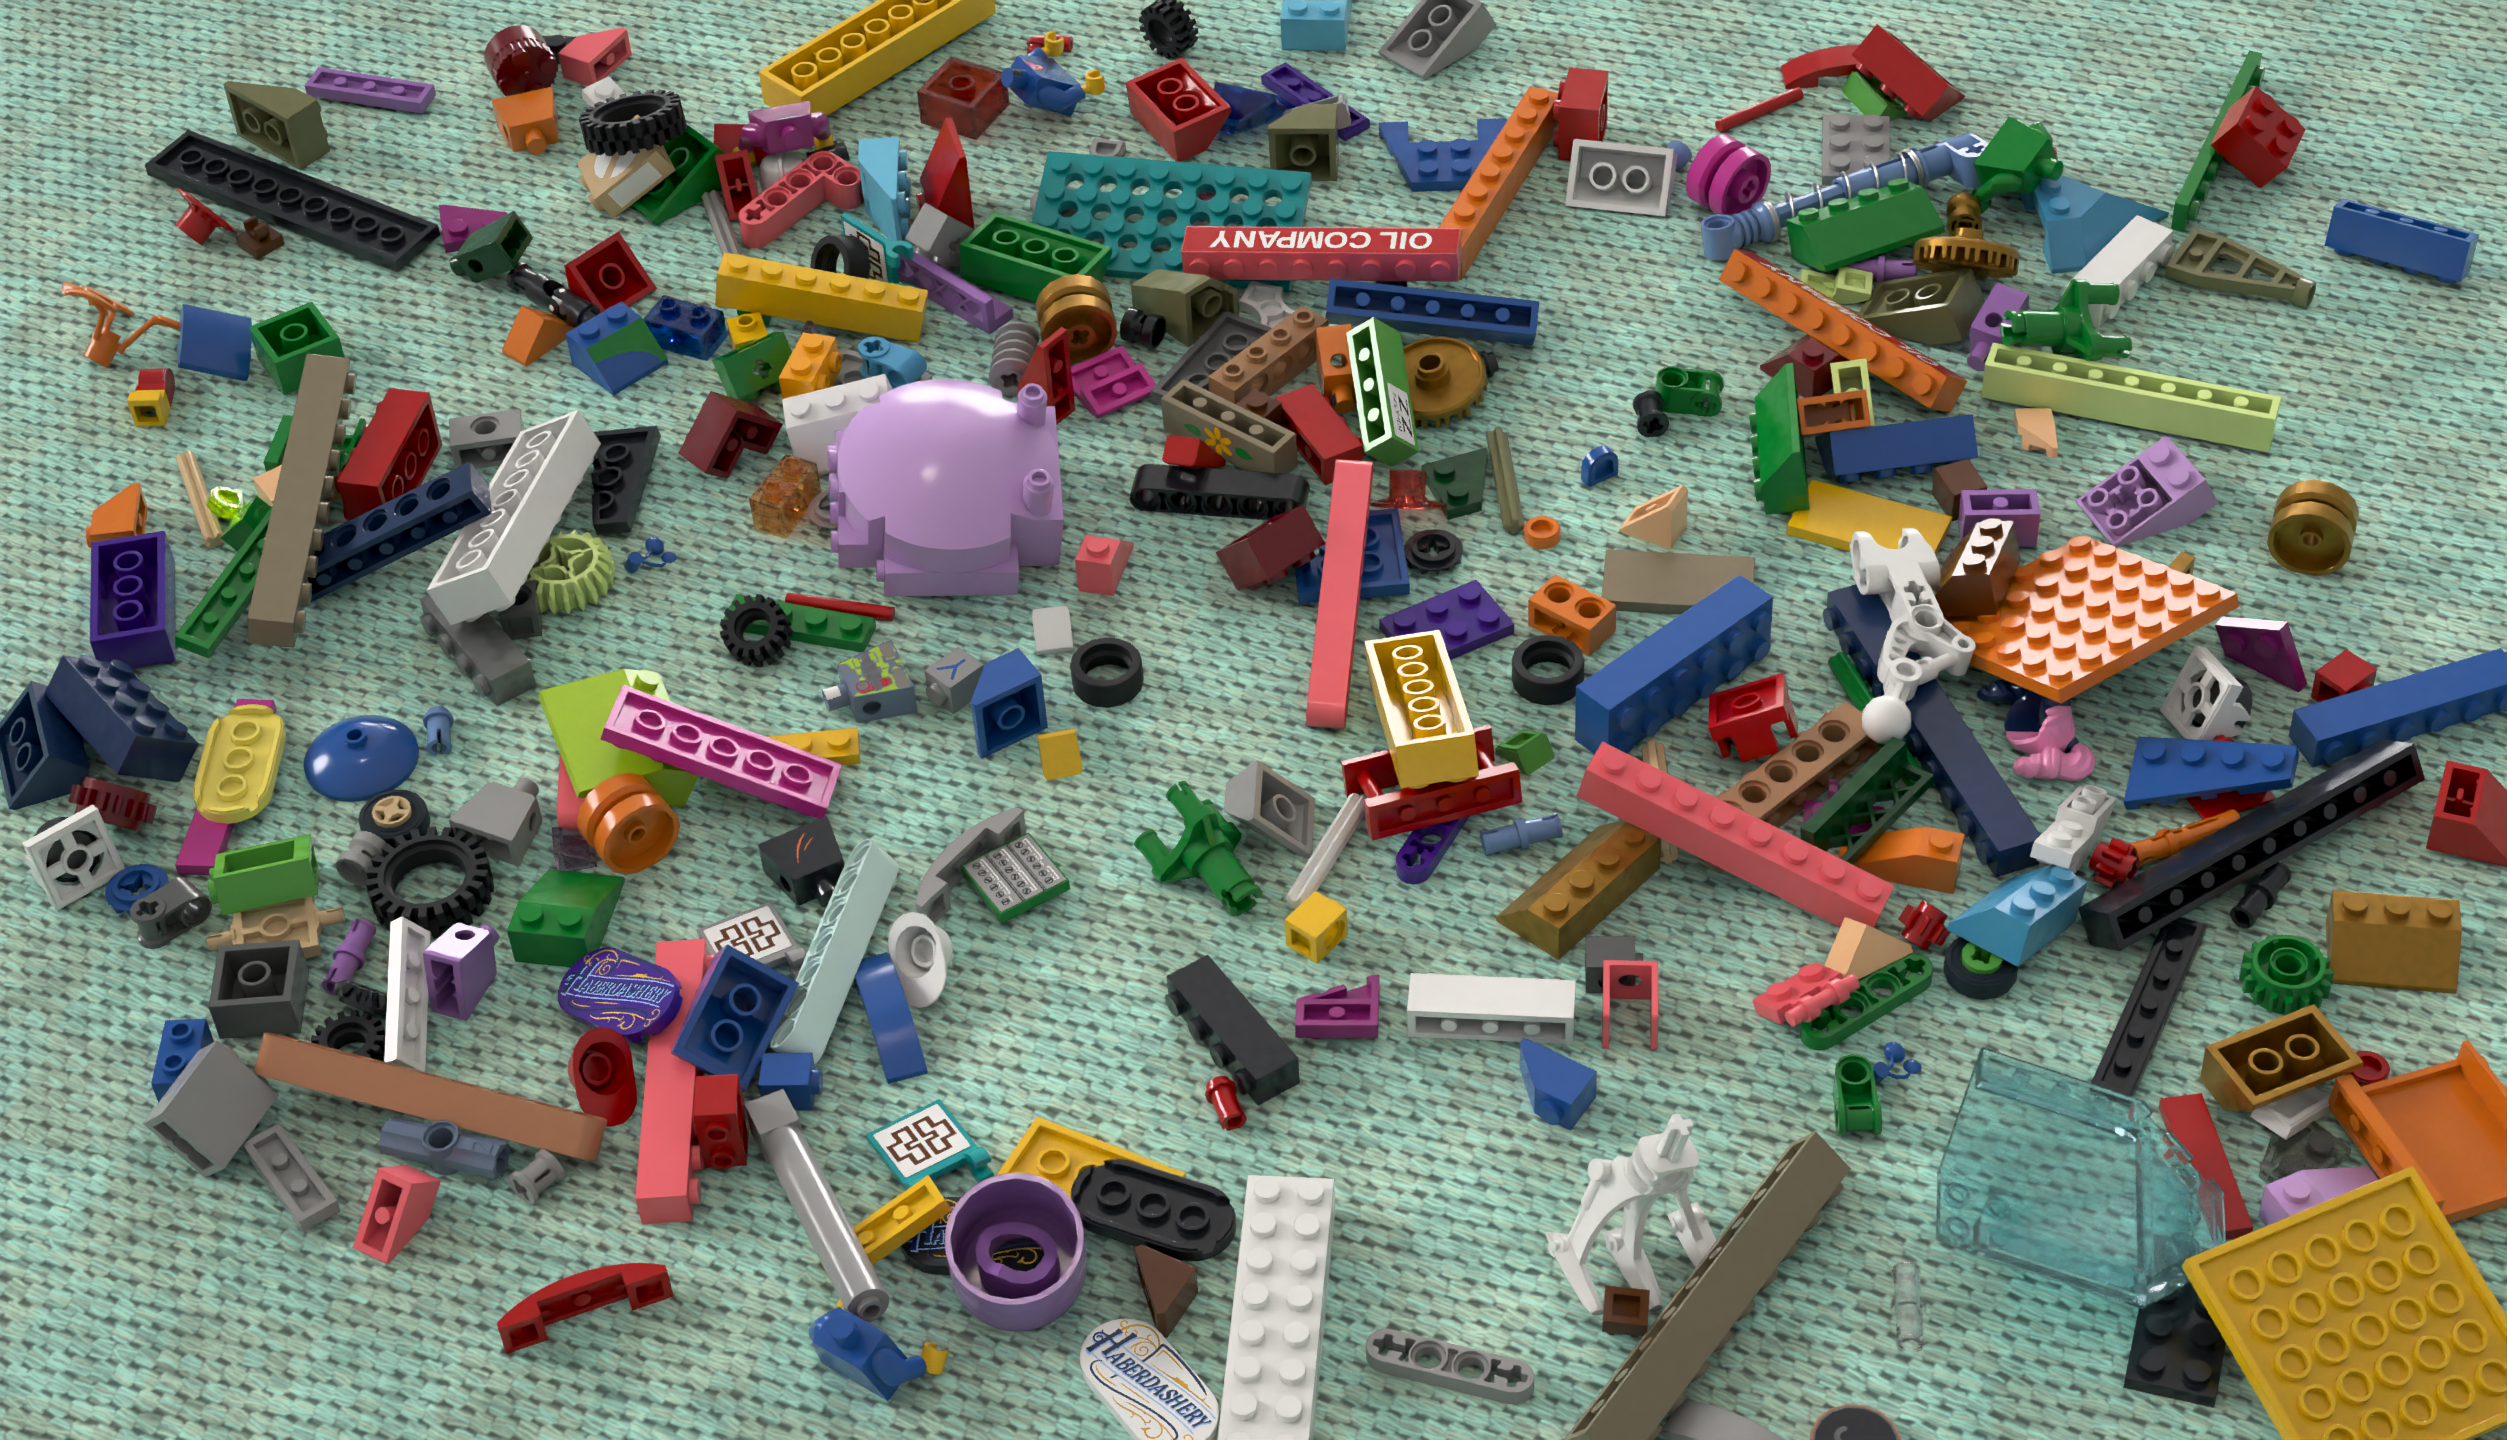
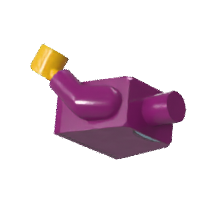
(785, 130)

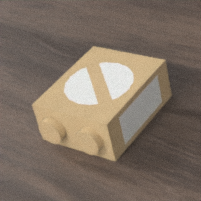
(622, 180)

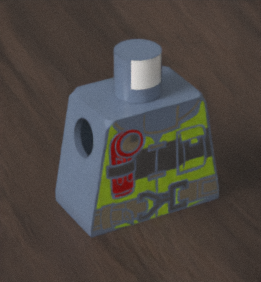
(873, 685)

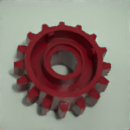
(115, 803)

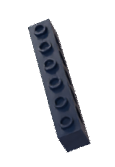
(400, 528)

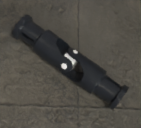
(551, 295)

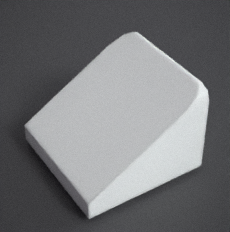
(1052, 630)

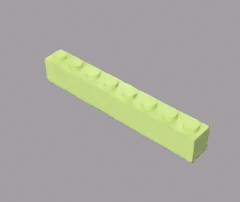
(2131, 397)

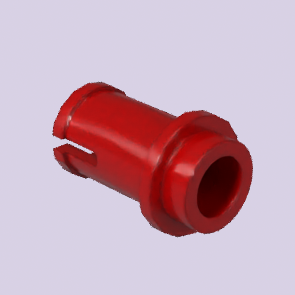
(1222, 1094)

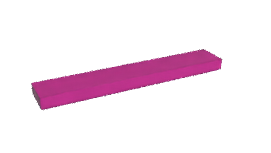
(207, 837)

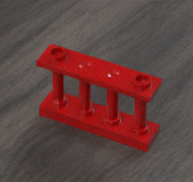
(1435, 803)

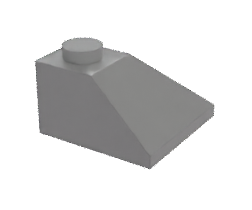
(1272, 808)

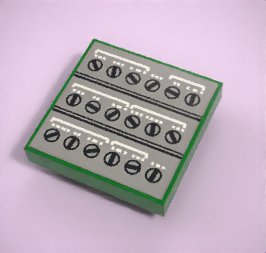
(1015, 877)

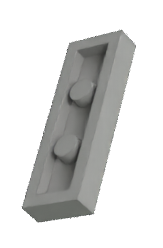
(291, 1177)

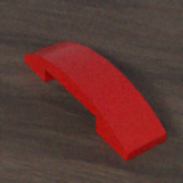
(1826, 62)
(581, 1293)

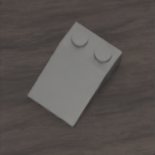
(1438, 35)

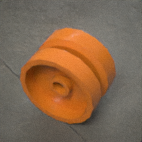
(628, 823)

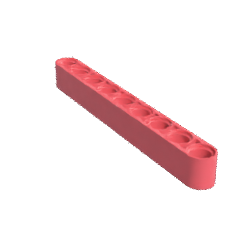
(1339, 595)

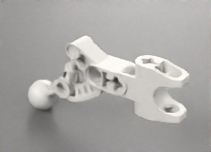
(1918, 625)

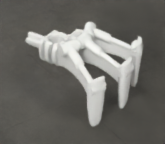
(1657, 1167)

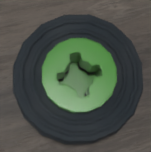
(1977, 971)

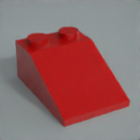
(946, 178)

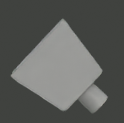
(501, 819)

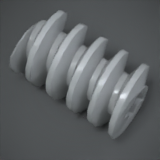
(1011, 355)

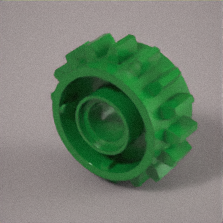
(2286, 974)

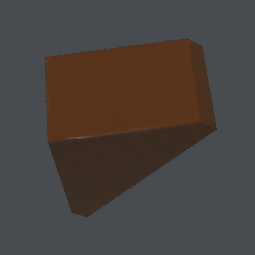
(1167, 1286)

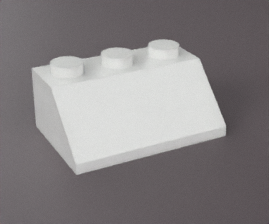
(1621, 177)
(818, 414)

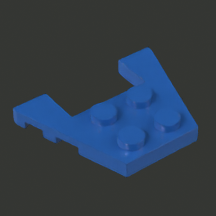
(1439, 164)

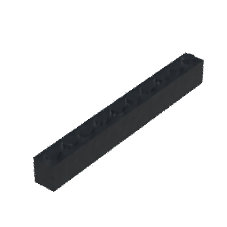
(2250, 844)

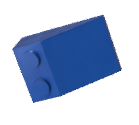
(733, 1015)

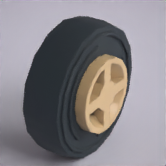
(394, 815)

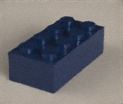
(121, 718)

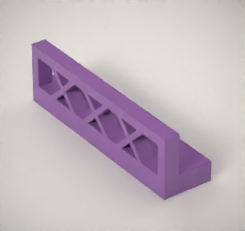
(955, 293)

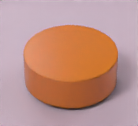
(1542, 532)

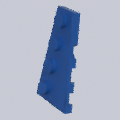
(2204, 768)

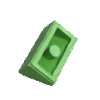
(1870, 98)

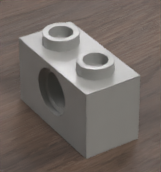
(484, 437)

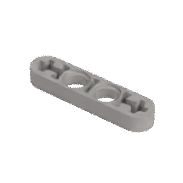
(1452, 1360)

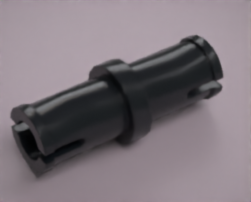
(2260, 895)

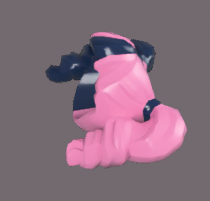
(2043, 730)

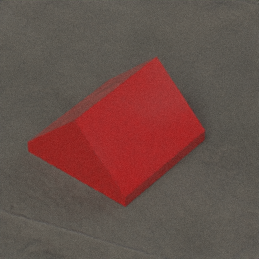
(609, 274)

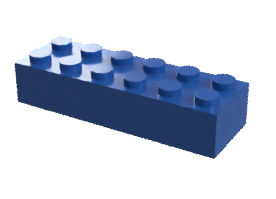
(1674, 667)

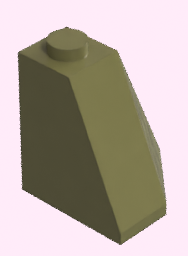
(1185, 300)

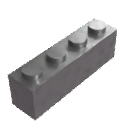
(482, 652)

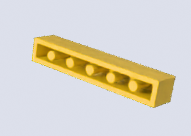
(821, 297)

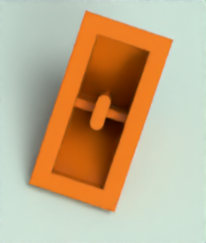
(534, 335)

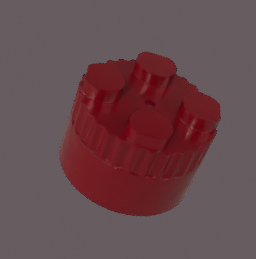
(520, 60)

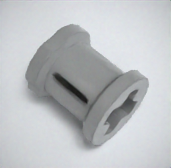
(536, 1177)

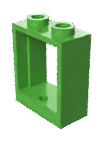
(264, 875)

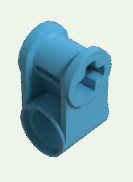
(897, 362)

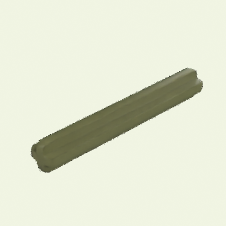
(1505, 481)

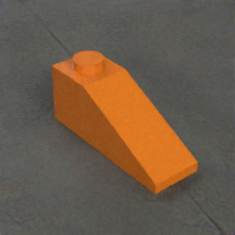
(1915, 858)

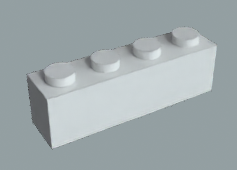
(2129, 262)
(1491, 1008)

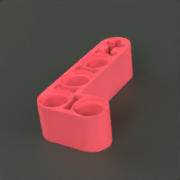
(798, 193)

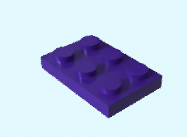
(1463, 615)

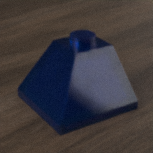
(1249, 107)

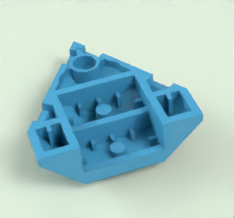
(2080, 220)

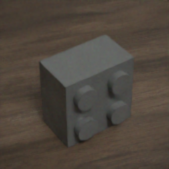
(259, 989)

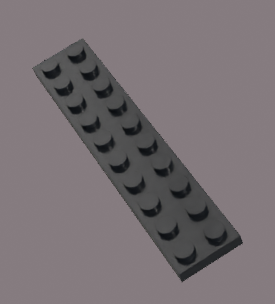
(293, 200)

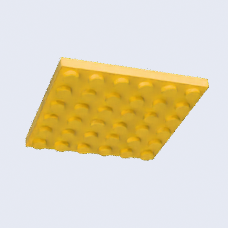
(2362, 1319)

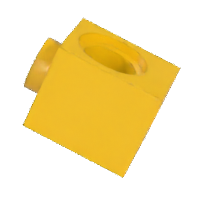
(1316, 927)

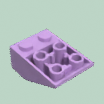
(2148, 495)

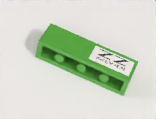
(1382, 392)

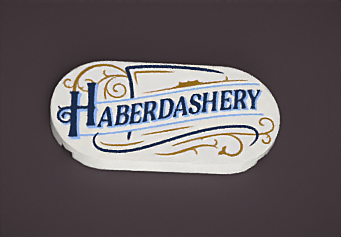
(1147, 1383)

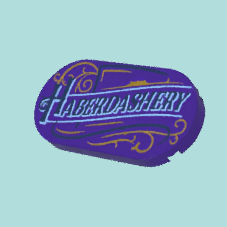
(620, 993)

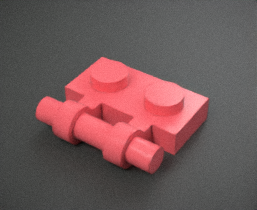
(1805, 995)

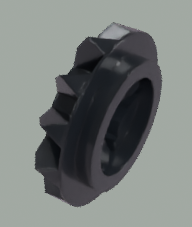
(1446, 545)
(361, 997)

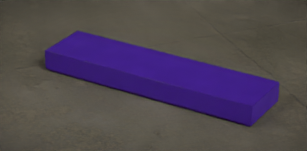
(1301, 90)

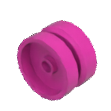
(1727, 176)

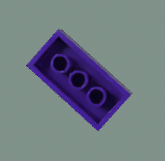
(133, 600)

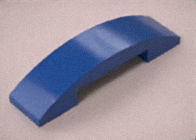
(889, 1018)

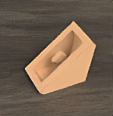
(1659, 519)
(1864, 949)

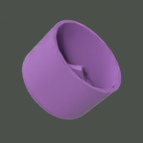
(1008, 1210)

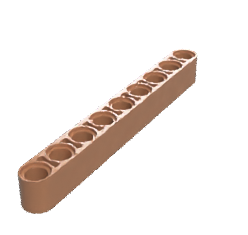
(430, 1096)

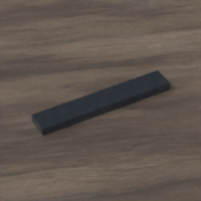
(2149, 1006)

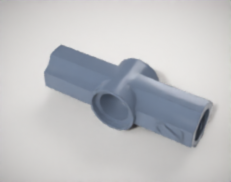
(444, 1147)

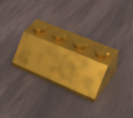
(1584, 887)

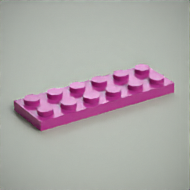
(721, 752)

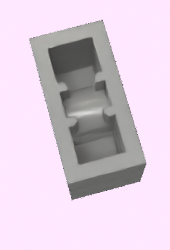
(938, 236)

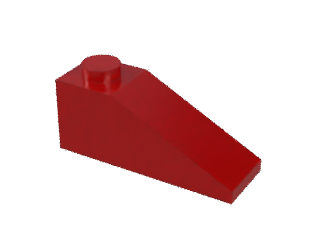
(1052, 371)

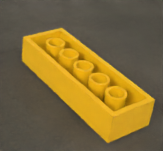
(1421, 710)

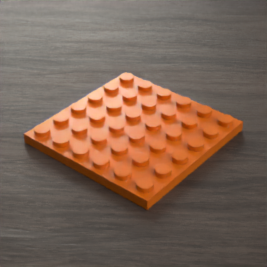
(2087, 616)

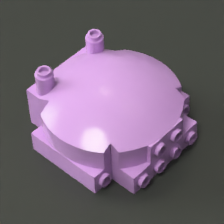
(948, 489)

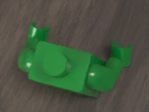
(2015, 161)

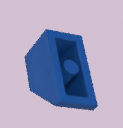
(1556, 1085)

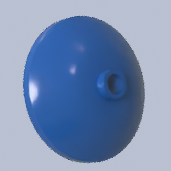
(361, 758)

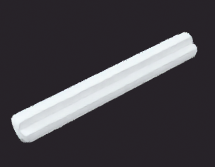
(1327, 851)

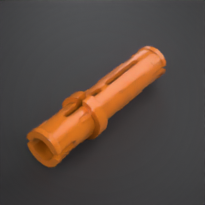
(2169, 842)

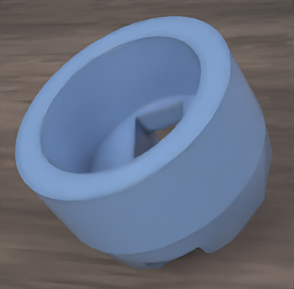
(1683, 153)

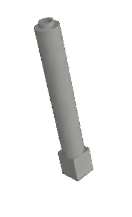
(784, 1146)

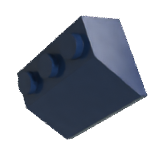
(39, 750)

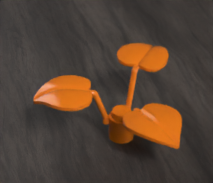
(105, 342)

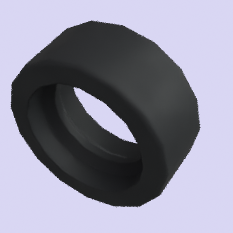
(853, 252)
(1547, 649)
(1106, 652)

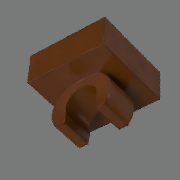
(259, 238)
(1625, 1311)

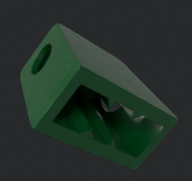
(492, 249)

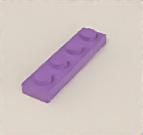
(370, 90)

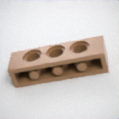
(1270, 359)

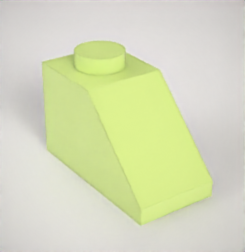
(1852, 376)

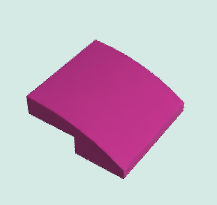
(1110, 382)

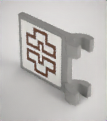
(757, 934)

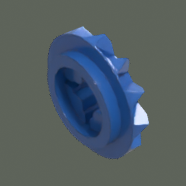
(129, 880)

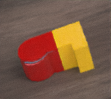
(155, 391)

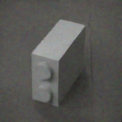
(211, 1109)

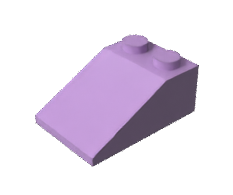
(2309, 1189)

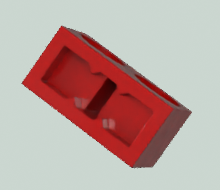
(721, 1121)

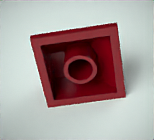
(1810, 363)

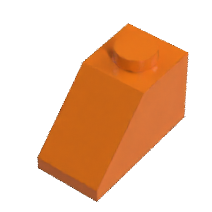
(119, 516)

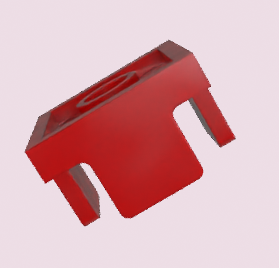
(1747, 717)

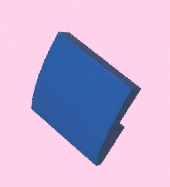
(214, 342)

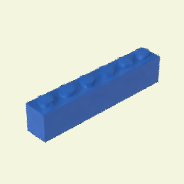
(1433, 311)
(2401, 708)

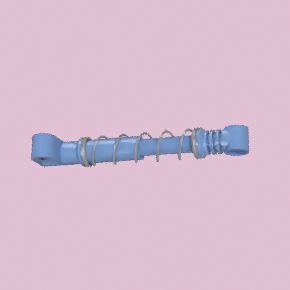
(1764, 221)

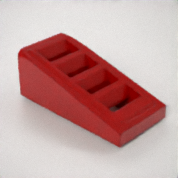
(1191, 453)

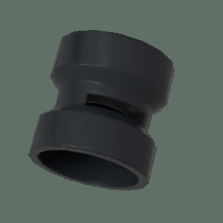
(1143, 328)

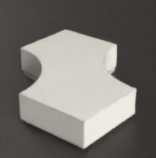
(1265, 303)

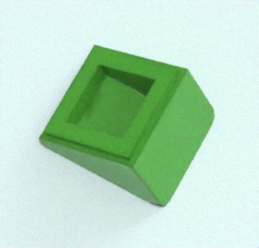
(1527, 749)

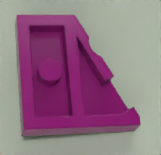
(460, 222)
(2264, 647)
(1340, 1012)

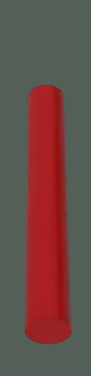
(1759, 110)
(875, 611)

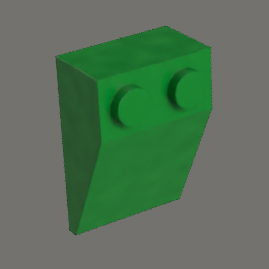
(693, 175)
(563, 917)

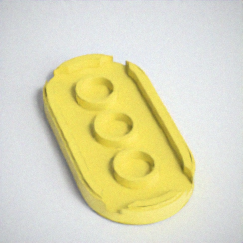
(239, 764)

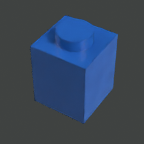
(794, 1074)

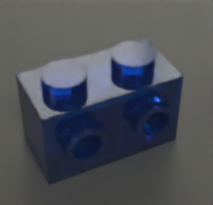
(687, 327)

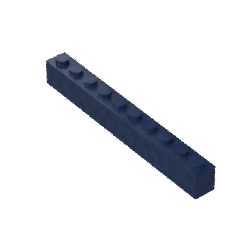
(1940, 741)

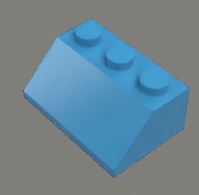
(2023, 913)

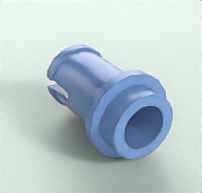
(438, 724)

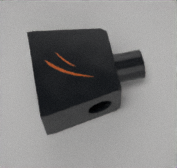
(804, 862)

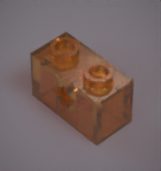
(784, 496)

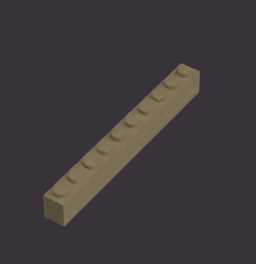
(301, 502)
(1716, 1295)

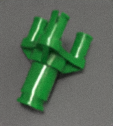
(2068, 325)
(1202, 852)

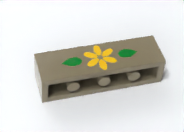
(1229, 429)

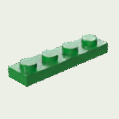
(820, 626)

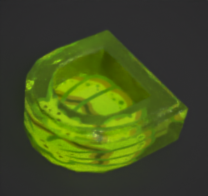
(225, 501)

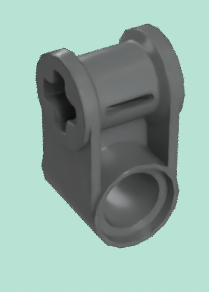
(170, 908)

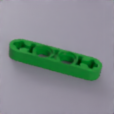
(1869, 1004)

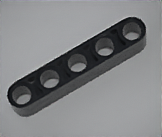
(1216, 491)

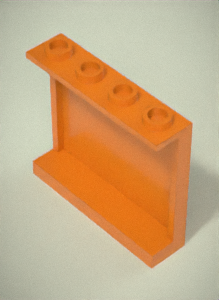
(2442, 1123)

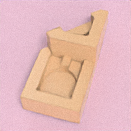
(2037, 430)

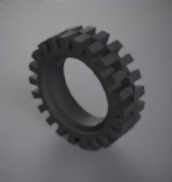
(610, 129)
(424, 850)

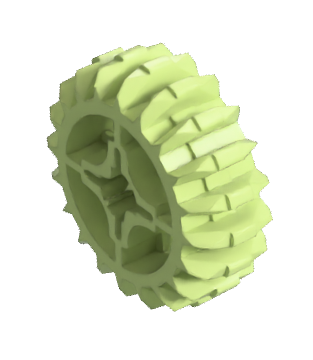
(572, 572)

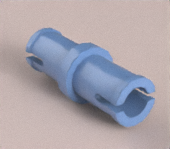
(1521, 834)

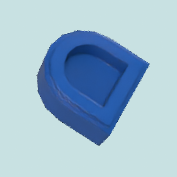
(1599, 465)

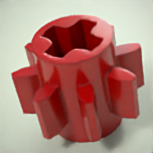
(2113, 863)
(1924, 925)

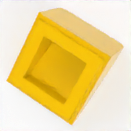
(1059, 754)

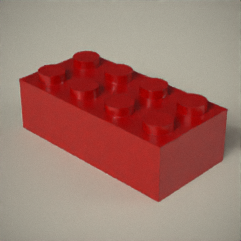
(392, 452)

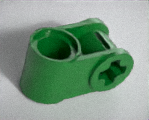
(1686, 390)
(1856, 1096)

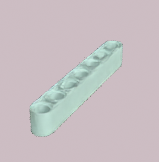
(836, 951)

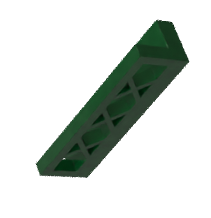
(1855, 799)

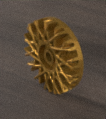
(1966, 251)
(1443, 379)

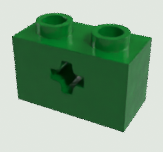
(737, 366)

